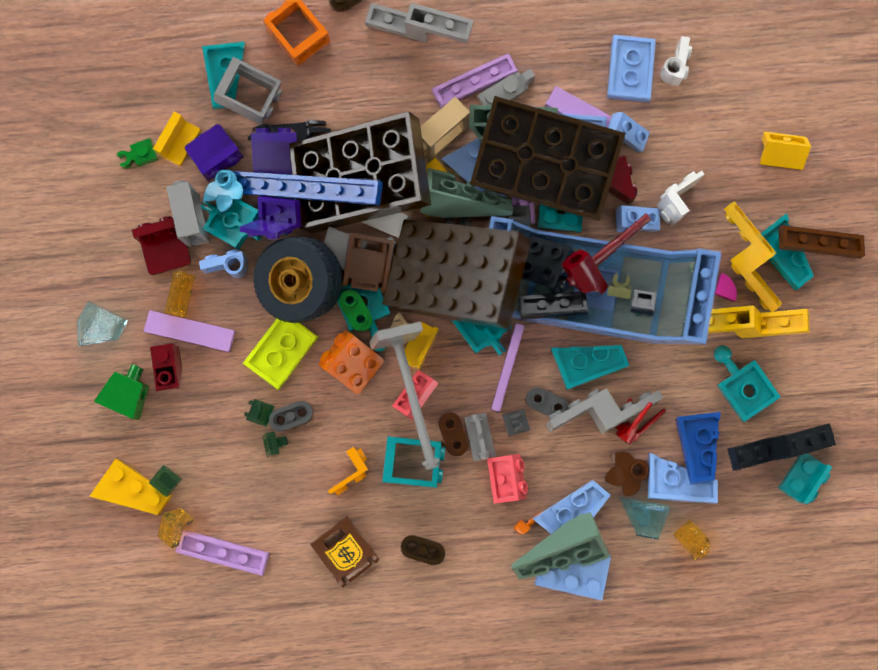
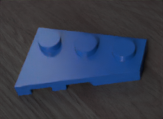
(699, 442)

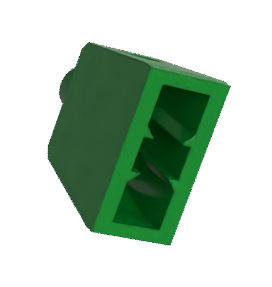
(124, 393)

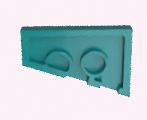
(217, 60)
(789, 263)
(585, 364)

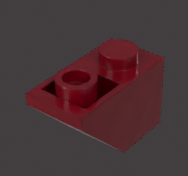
(621, 183)
(166, 366)

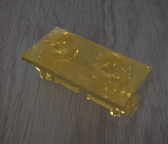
(179, 294)

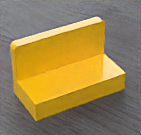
(175, 138)
(784, 150)
(417, 350)

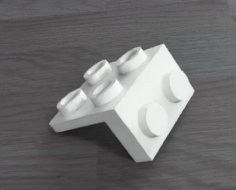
(671, 205)

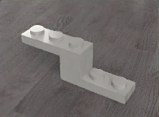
(419, 23)
(602, 410)

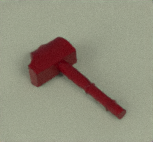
(583, 269)

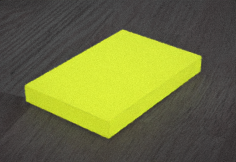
(280, 351)

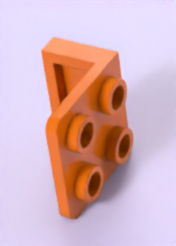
(350, 362)

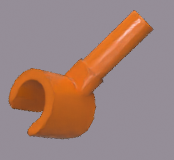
(522, 527)

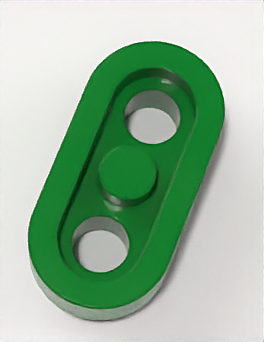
(356, 310)

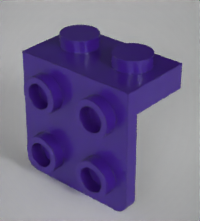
(272, 151)
(213, 152)
(276, 217)

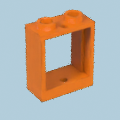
(308, 46)

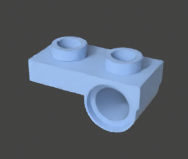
(635, 135)
(629, 214)
(214, 263)

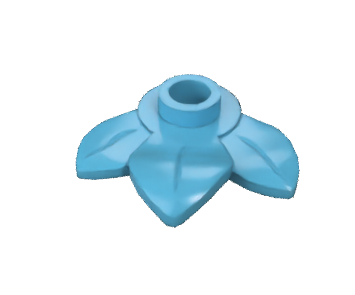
(224, 191)

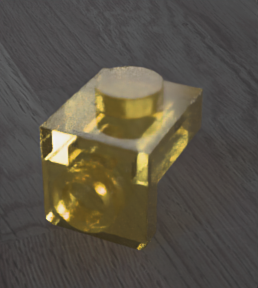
(172, 526)
(693, 540)

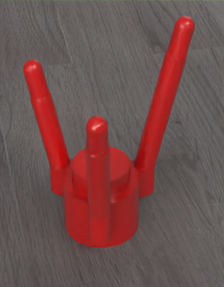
(628, 431)

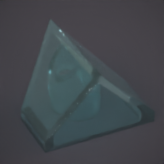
(98, 325)
(646, 516)

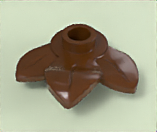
(623, 472)

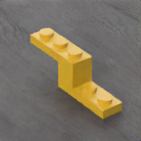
(752, 257)
(749, 322)

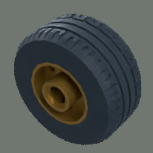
(297, 279)

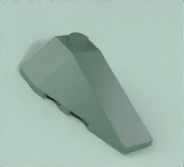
(457, 199)
(570, 544)

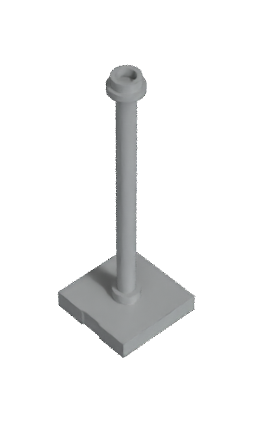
(396, 338)

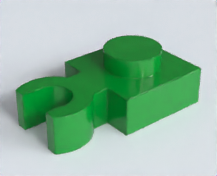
(141, 153)

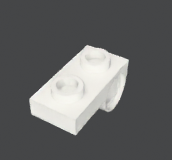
(678, 63)

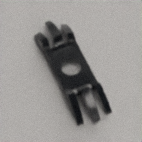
(302, 129)

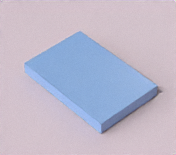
(631, 68)

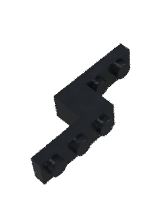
(781, 447)

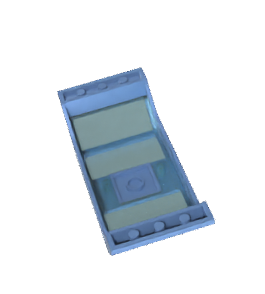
(680, 278)

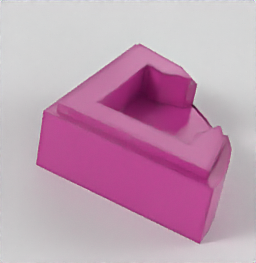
(726, 288)

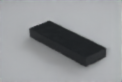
(553, 305)

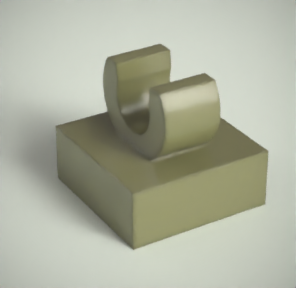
(620, 289)

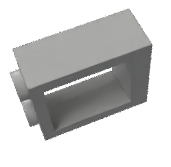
(239, 67)
(187, 213)

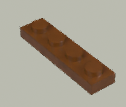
(821, 242)

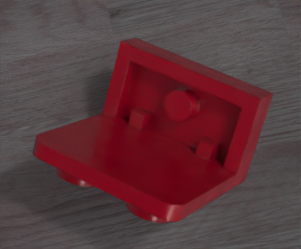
(161, 246)

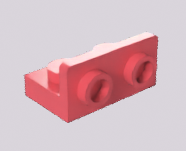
(424, 387)
(507, 478)

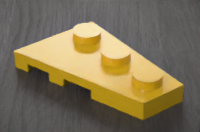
(130, 489)

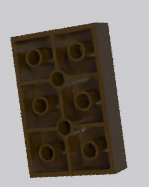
(376, 150)
(547, 158)
(457, 272)

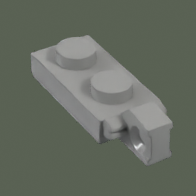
(508, 88)

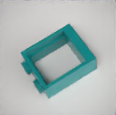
(390, 461)

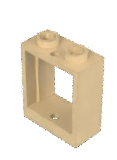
(444, 127)

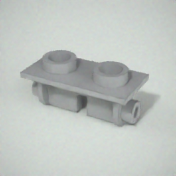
(480, 436)

